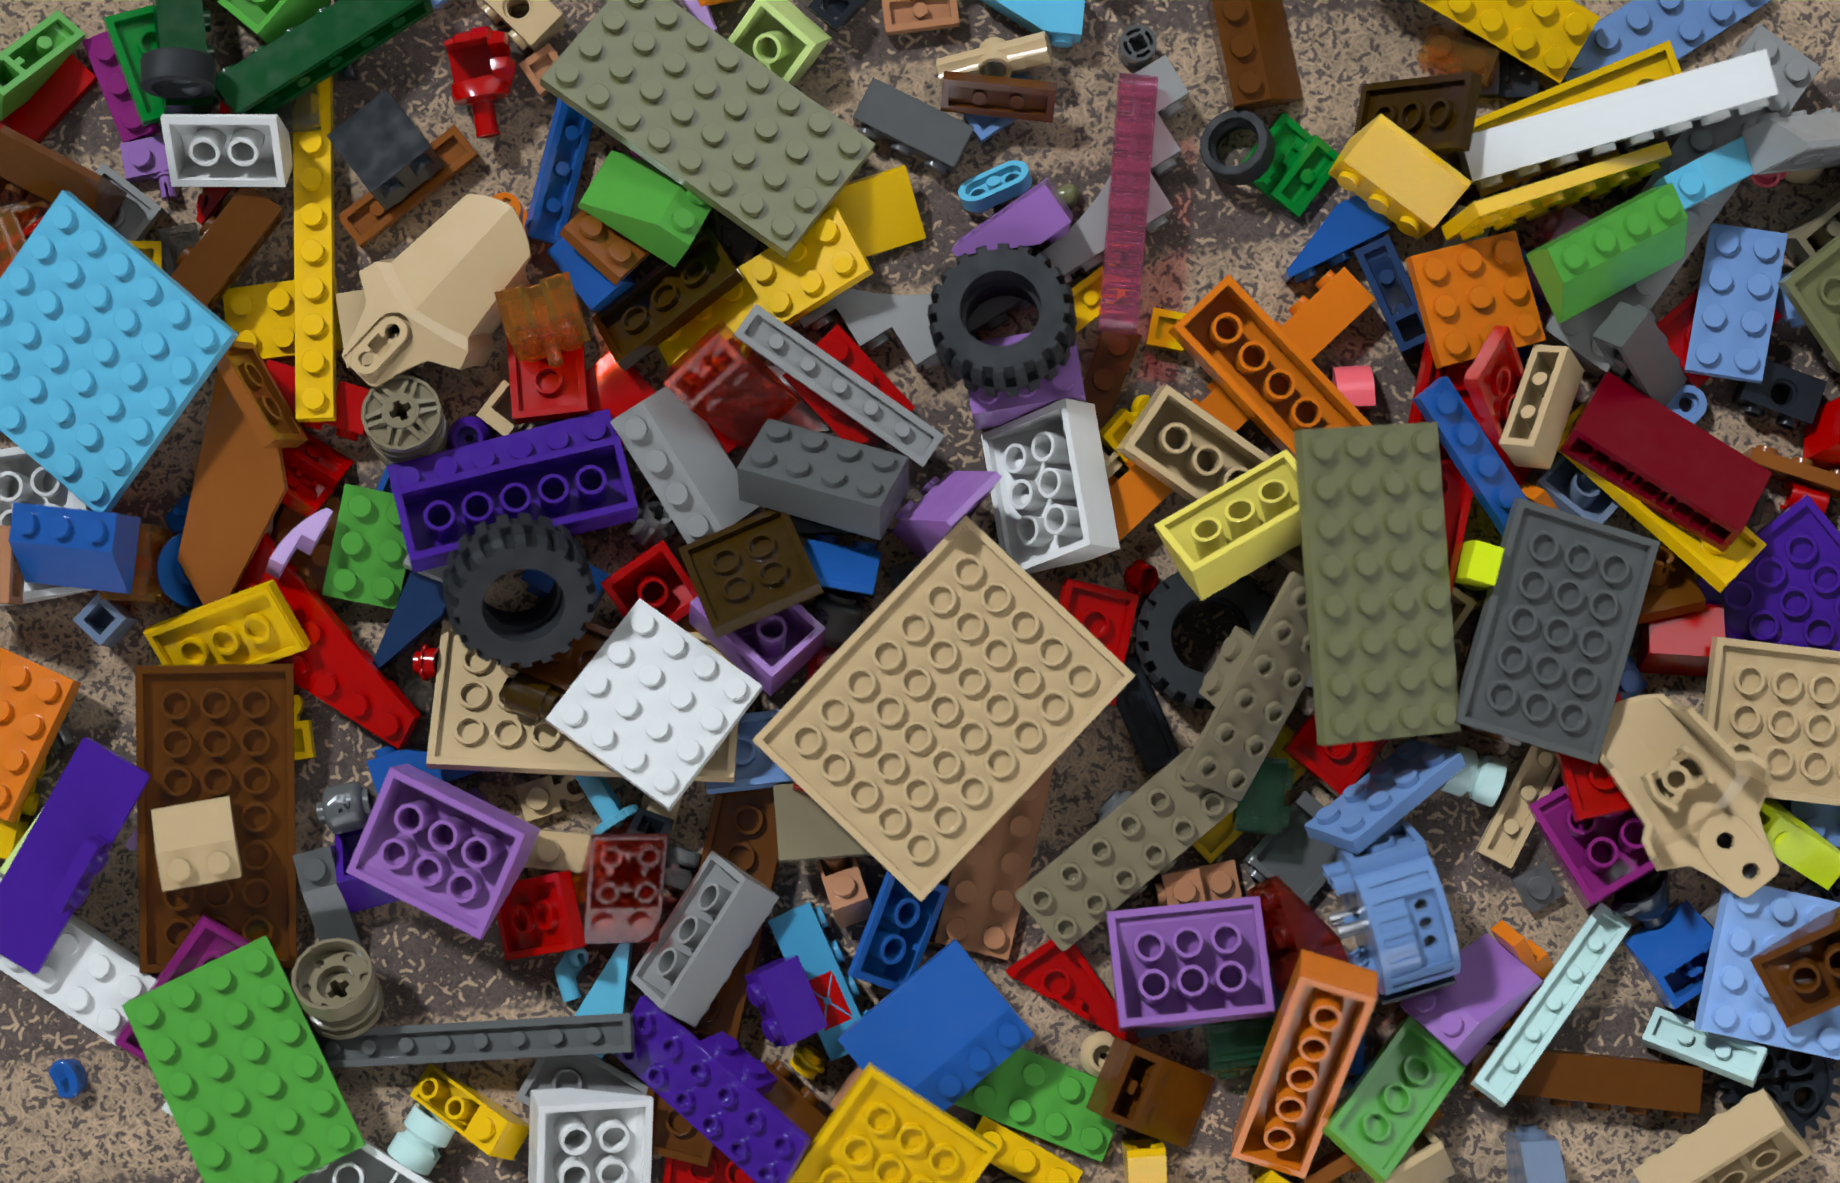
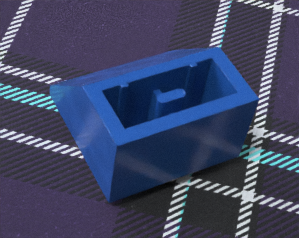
(1674, 954)

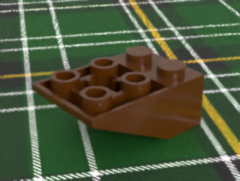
(1150, 1093)

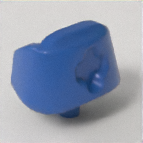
(177, 516)
(68, 1077)

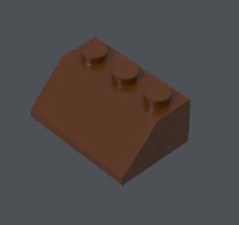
(1254, 53)
(46, 173)
(796, 1103)

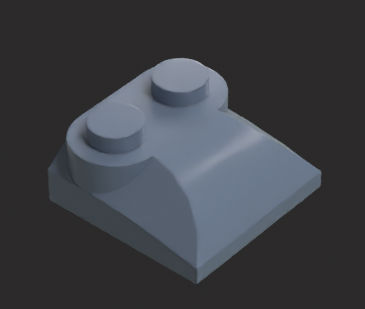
(1576, 492)

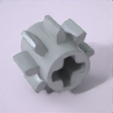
(652, 524)

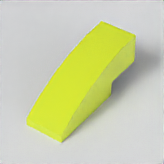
(1478, 565)

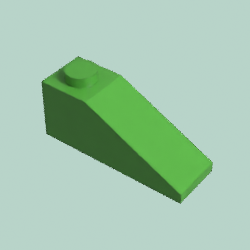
(34, 59)

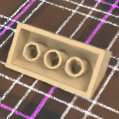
(1737, 1146)

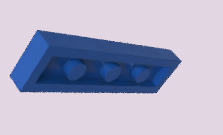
(558, 174)

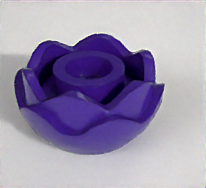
(466, 427)

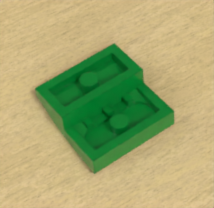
(1298, 166)

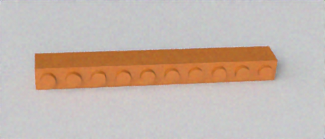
(1310, 327)

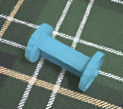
(605, 803)

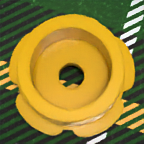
(807, 1061)

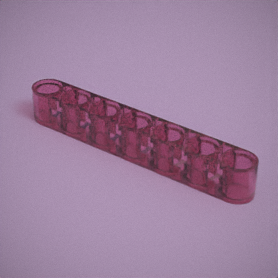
(1128, 203)

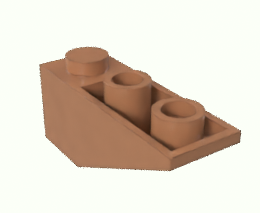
(846, 890)

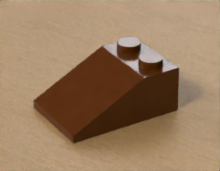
(1803, 969)

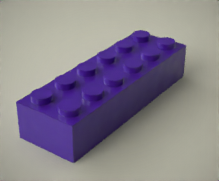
(573, 486)

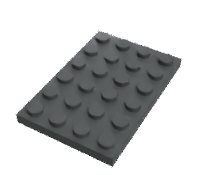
(1555, 630)

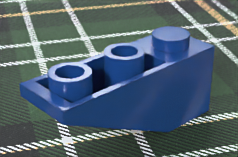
(1344, 230)

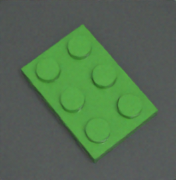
(367, 549)

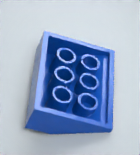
(939, 1029)

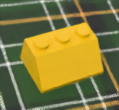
(1398, 177)

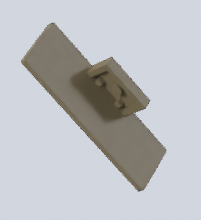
(1253, 694)
(1122, 853)

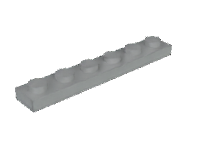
(838, 385)

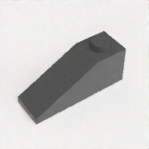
(322, 896)

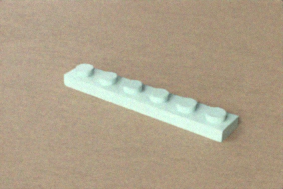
(1550, 1005)

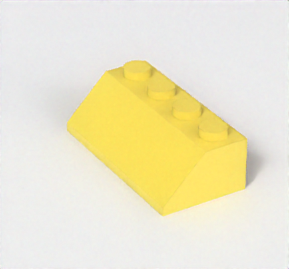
(1236, 526)

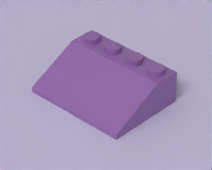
(442, 849)
(1189, 964)

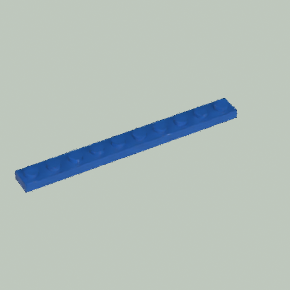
(1487, 474)

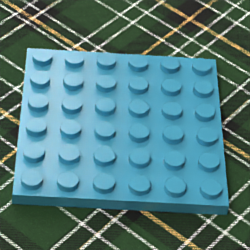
(97, 352)

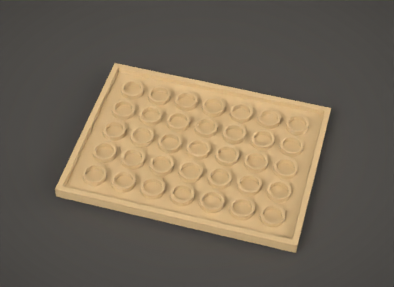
(943, 708)

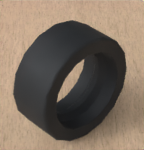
(177, 73)
(1219, 129)

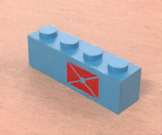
(803, 934)

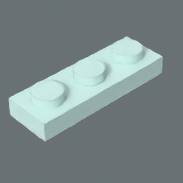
(1711, 1051)

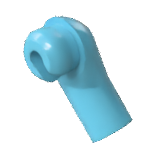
(567, 970)

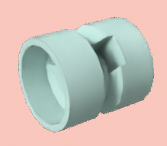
(1479, 777)
(420, 1142)

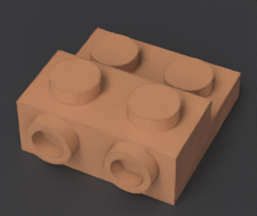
(1199, 884)

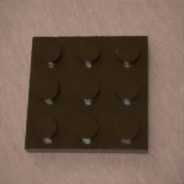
(750, 571)

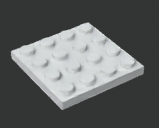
(654, 704)

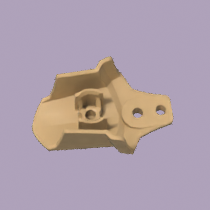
(441, 292)
(1689, 791)

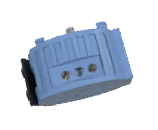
(1395, 914)

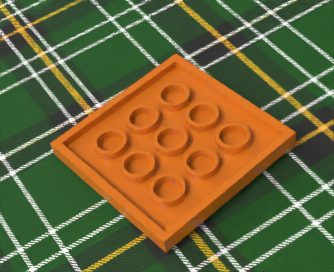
(31, 713)

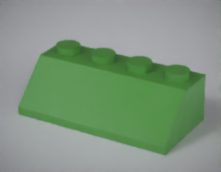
(1611, 251)

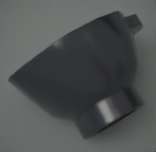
(1645, 900)

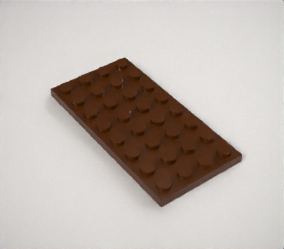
(210, 737)

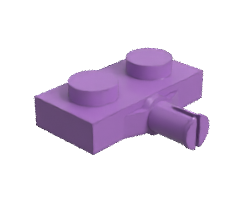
(148, 160)

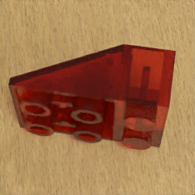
(729, 385)
(622, 888)
(1290, 928)

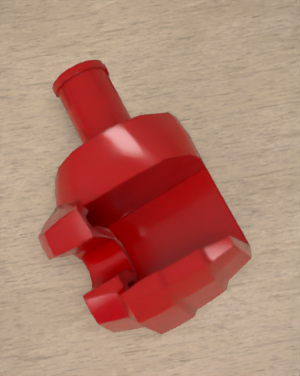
(481, 74)

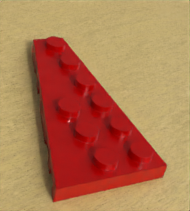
(333, 663)

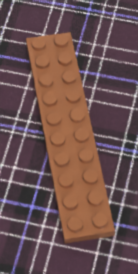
(982, 886)

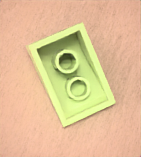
(780, 38)

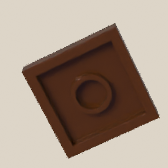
(1670, 589)

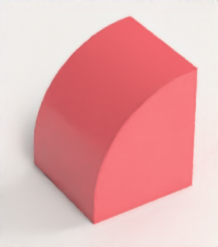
(1356, 385)

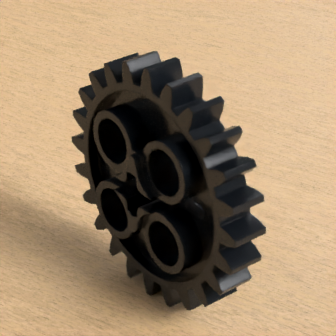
(1818, 1087)

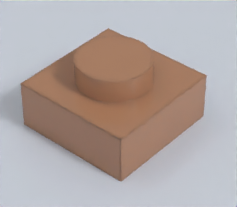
(537, 65)

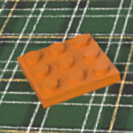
(1469, 292)

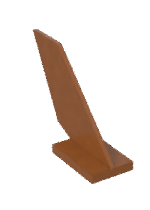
(237, 473)

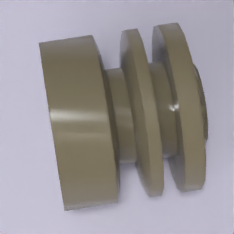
(417, 436)
(338, 988)

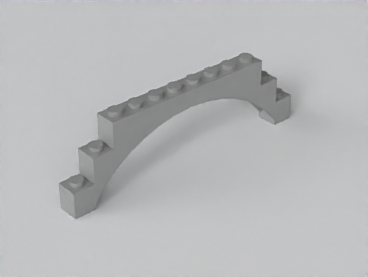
(874, 316)

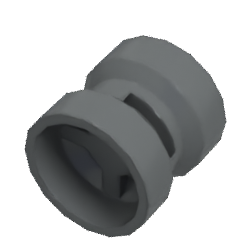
(1134, 54)
(680, 875)

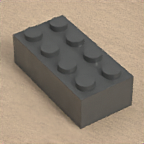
(823, 478)

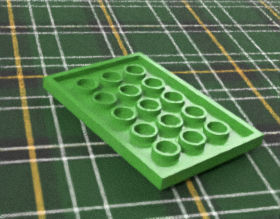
(243, 1070)

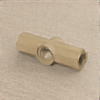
(1014, 57)

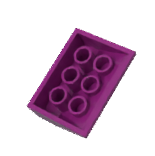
(1595, 853)

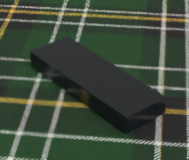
(1145, 721)

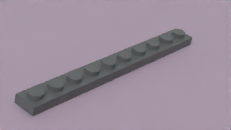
(482, 1041)

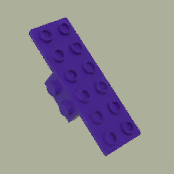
(65, 851)
(717, 1092)

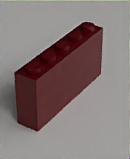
(1666, 462)

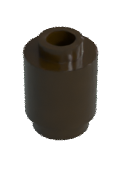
(529, 696)

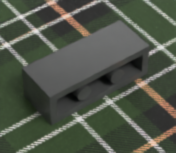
(912, 127)
(1640, 352)

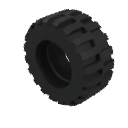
(994, 275)
(1156, 628)
(526, 633)

